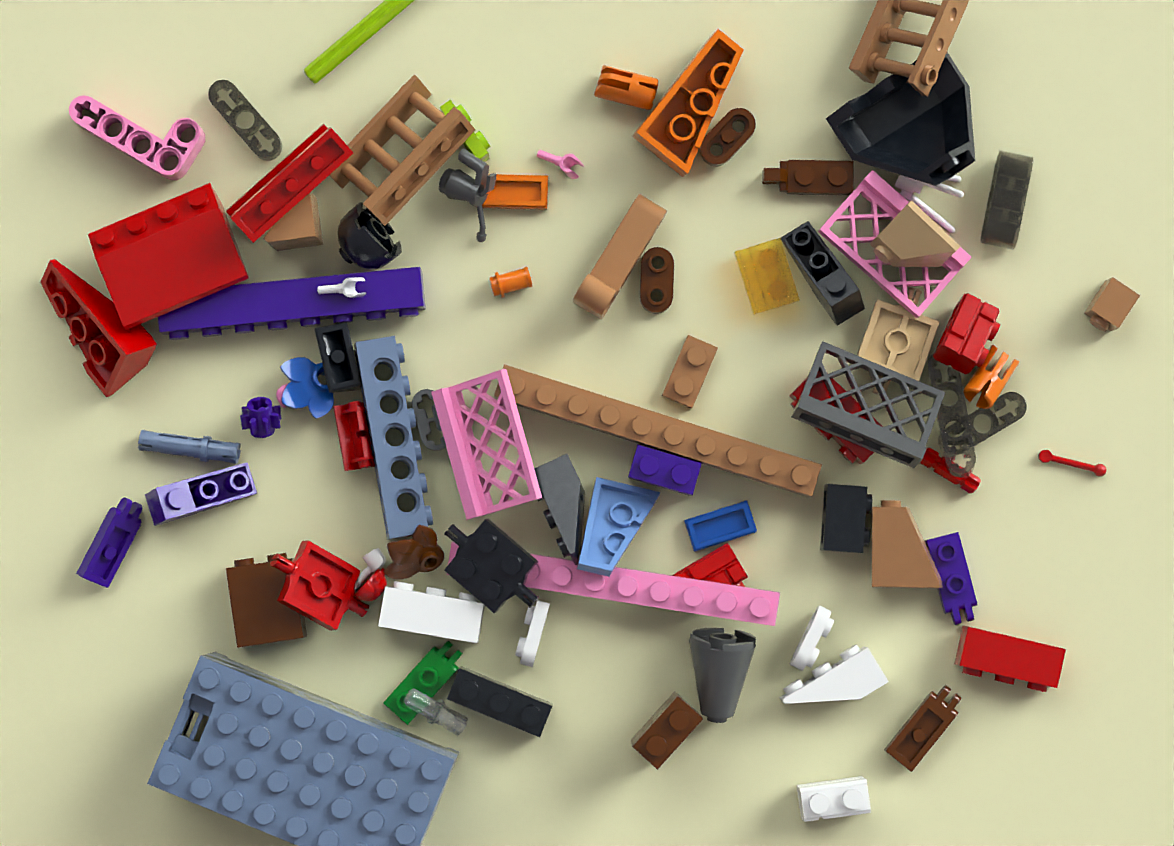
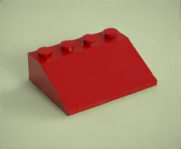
(168, 256)

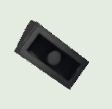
(338, 358)

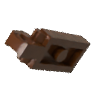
(812, 177)

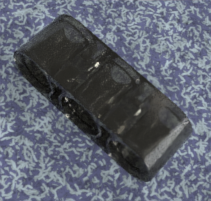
(1006, 200)

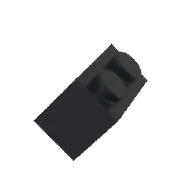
(844, 518)

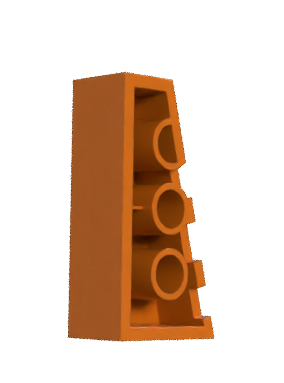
(686, 110)

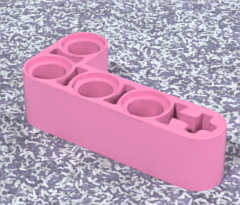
(133, 133)

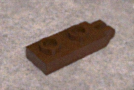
(923, 728)

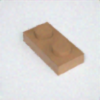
(690, 371)

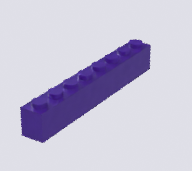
(297, 301)

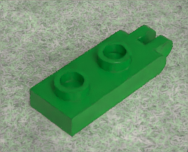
(426, 677)

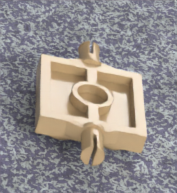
(898, 338)

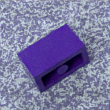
(664, 470)

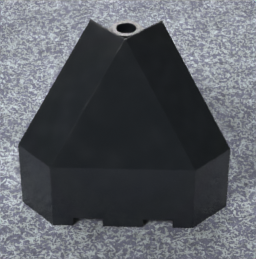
(911, 132)

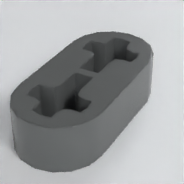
(424, 423)

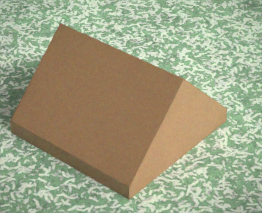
(298, 227)

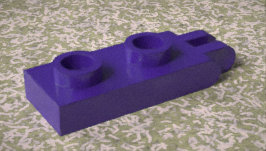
(111, 543)
(957, 587)

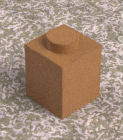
(1111, 305)

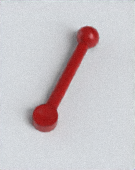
(1046, 456)

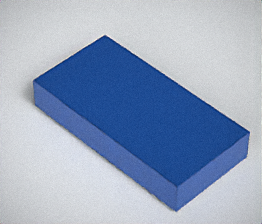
(720, 526)

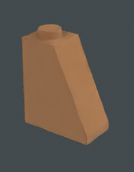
(899, 550)

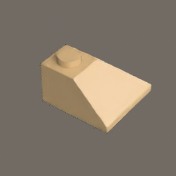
(913, 240)

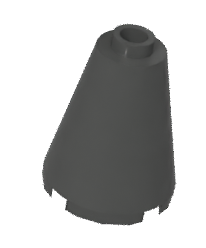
(720, 669)

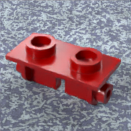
(353, 436)

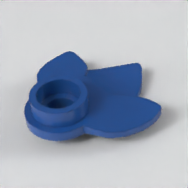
(305, 387)

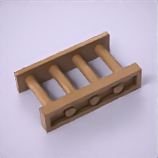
(883, 30)
(418, 166)

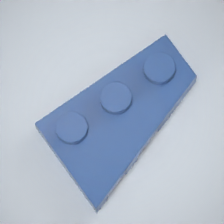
(612, 523)

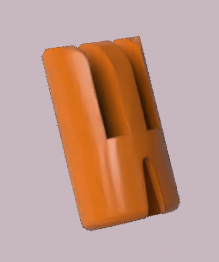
(626, 87)
(987, 381)

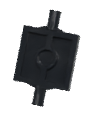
(491, 565)

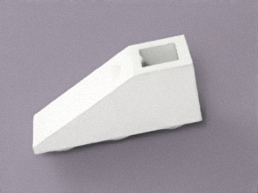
(845, 680)

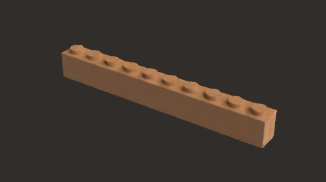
(662, 432)

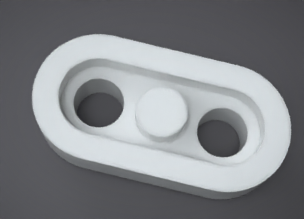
(818, 626)
(528, 646)

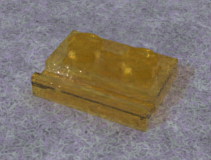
(766, 276)

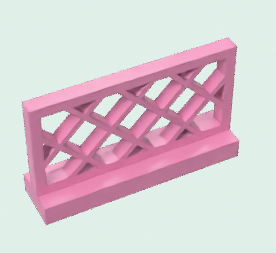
(890, 203)
(466, 450)

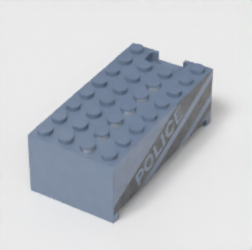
(299, 762)

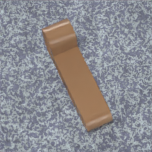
(619, 257)

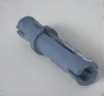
(180, 445)

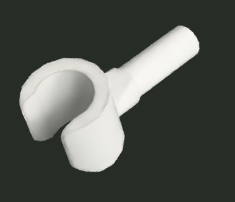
(346, 288)
(374, 560)

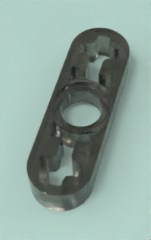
(236, 96)
(1007, 419)

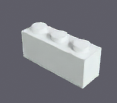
(431, 612)

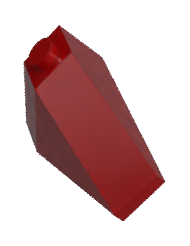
(95, 326)

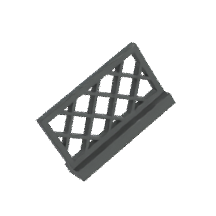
(853, 427)

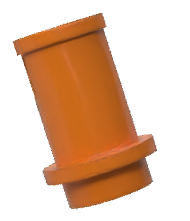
(510, 281)

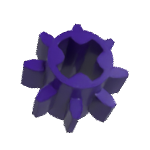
(260, 417)

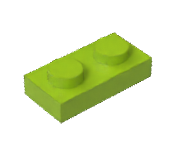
(476, 142)

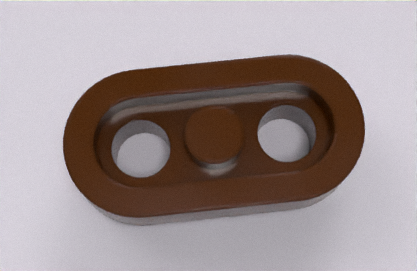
(727, 137)
(657, 279)

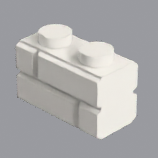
(833, 798)

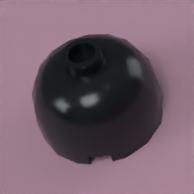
(366, 240)

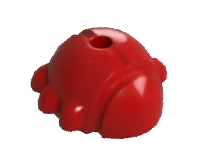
(372, 587)

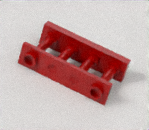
(289, 182)

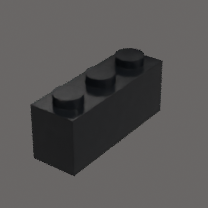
(500, 701)

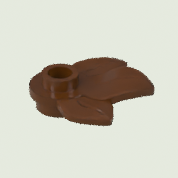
(414, 554)

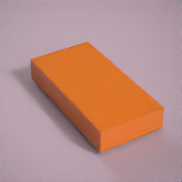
(518, 192)

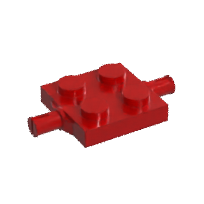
(319, 585)

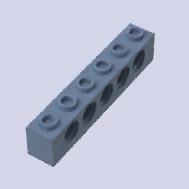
(368, 356)

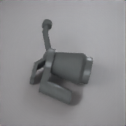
(462, 187)

